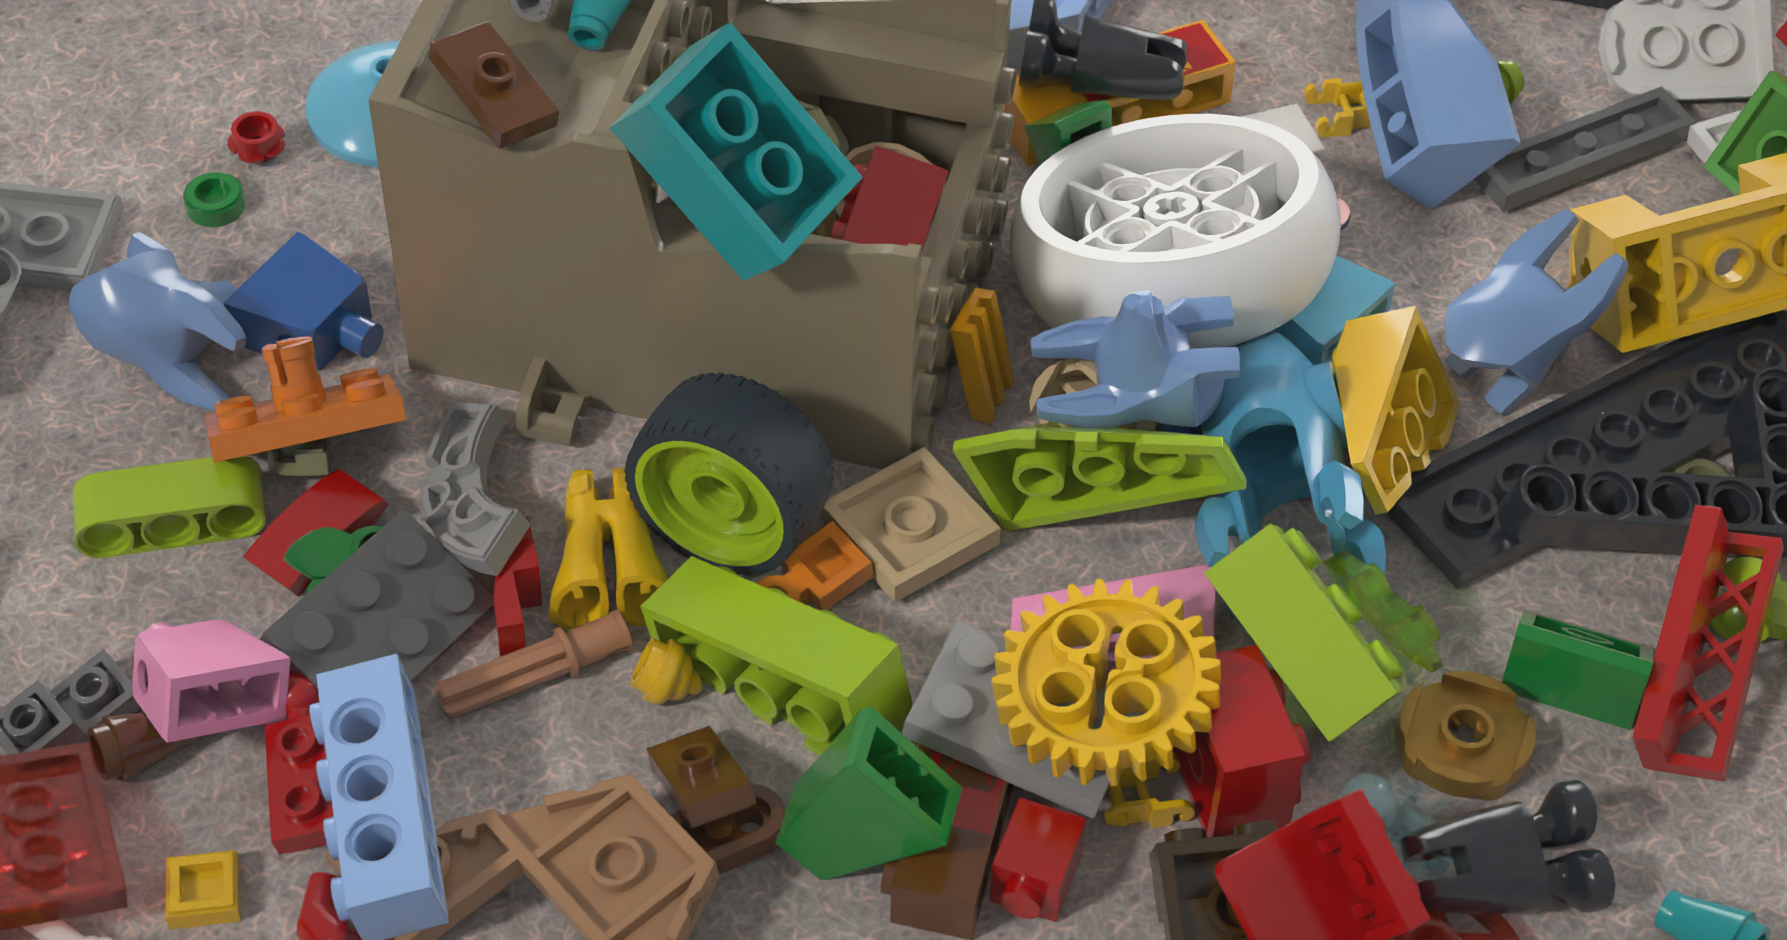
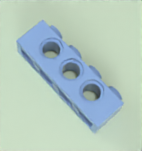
(374, 750)

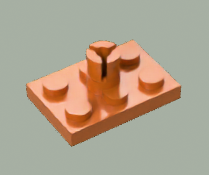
(301, 405)

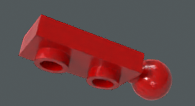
(294, 790)

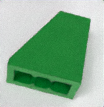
(867, 802)

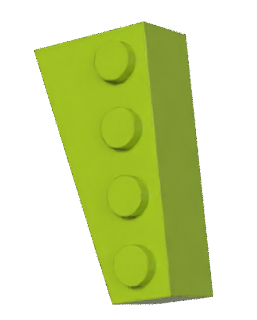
(779, 652)

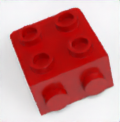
(1323, 879)

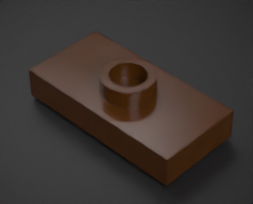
(493, 84)
(701, 776)

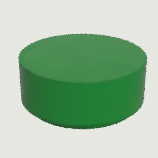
(214, 199)

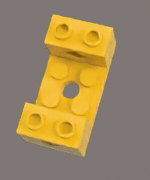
(1673, 259)

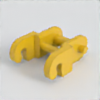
(1341, 95)
(1146, 809)

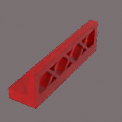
(1682, 640)

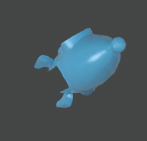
(1290, 444)

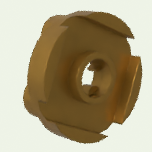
(1459, 767)

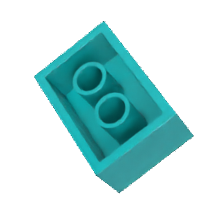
(736, 152)

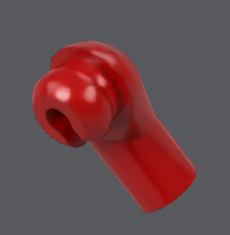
(318, 913)

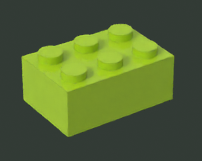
(1306, 629)

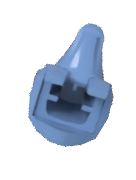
(1524, 316)
(157, 319)
(1142, 363)

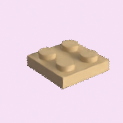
(912, 523)

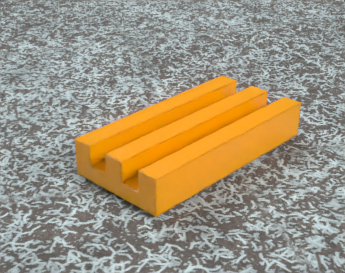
(982, 354)

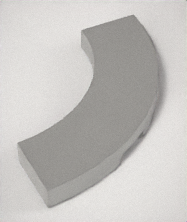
(457, 492)

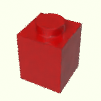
(1037, 860)

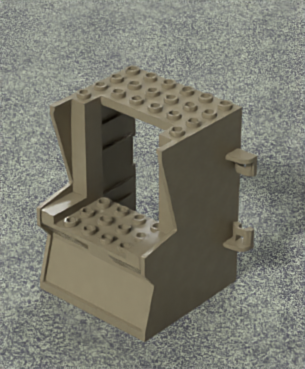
(583, 292)

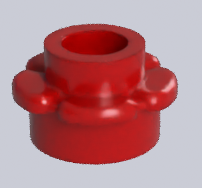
(256, 137)

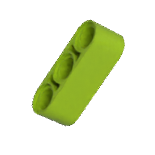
(167, 506)

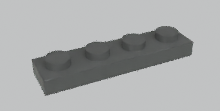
(1586, 148)

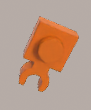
(822, 569)

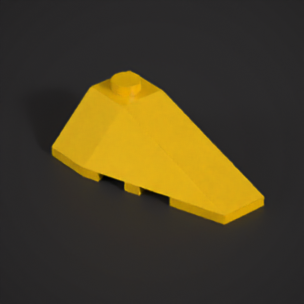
(1392, 401)

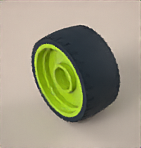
(729, 473)

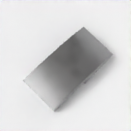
(64, 714)

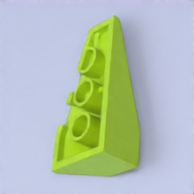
(1077, 472)

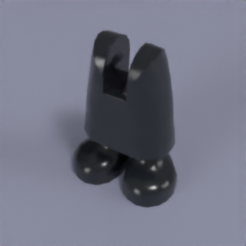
(1101, 57)
(1503, 861)

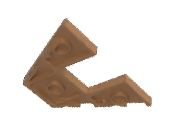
(597, 854)

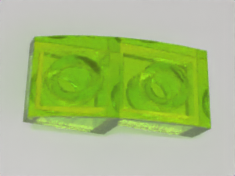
(1386, 613)

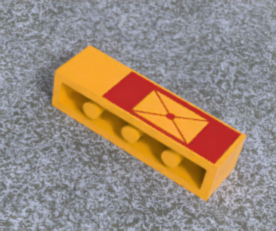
(1205, 86)

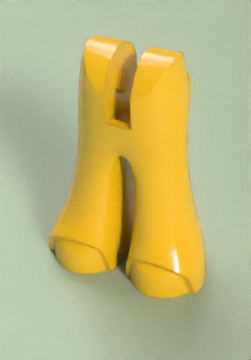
(581, 582)

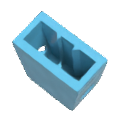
(1346, 295)

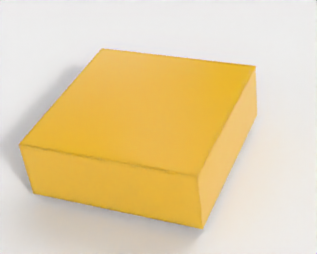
(203, 889)

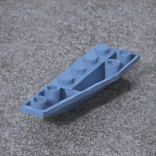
(1431, 96)

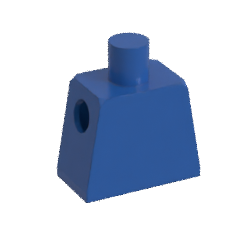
(306, 295)

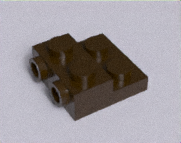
(1186, 883)

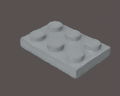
(961, 721)

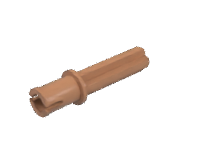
(534, 665)

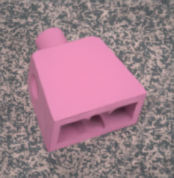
(207, 679)

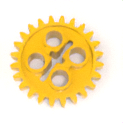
(1044, 670)

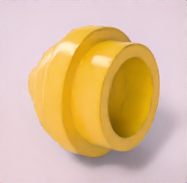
(665, 673)

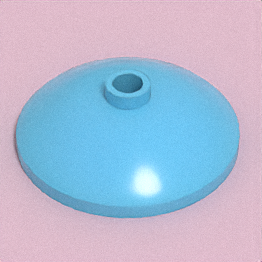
(340, 106)

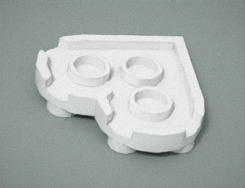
(1688, 47)

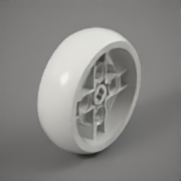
(1179, 213)

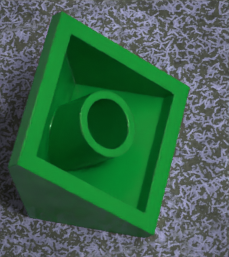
(1578, 669)

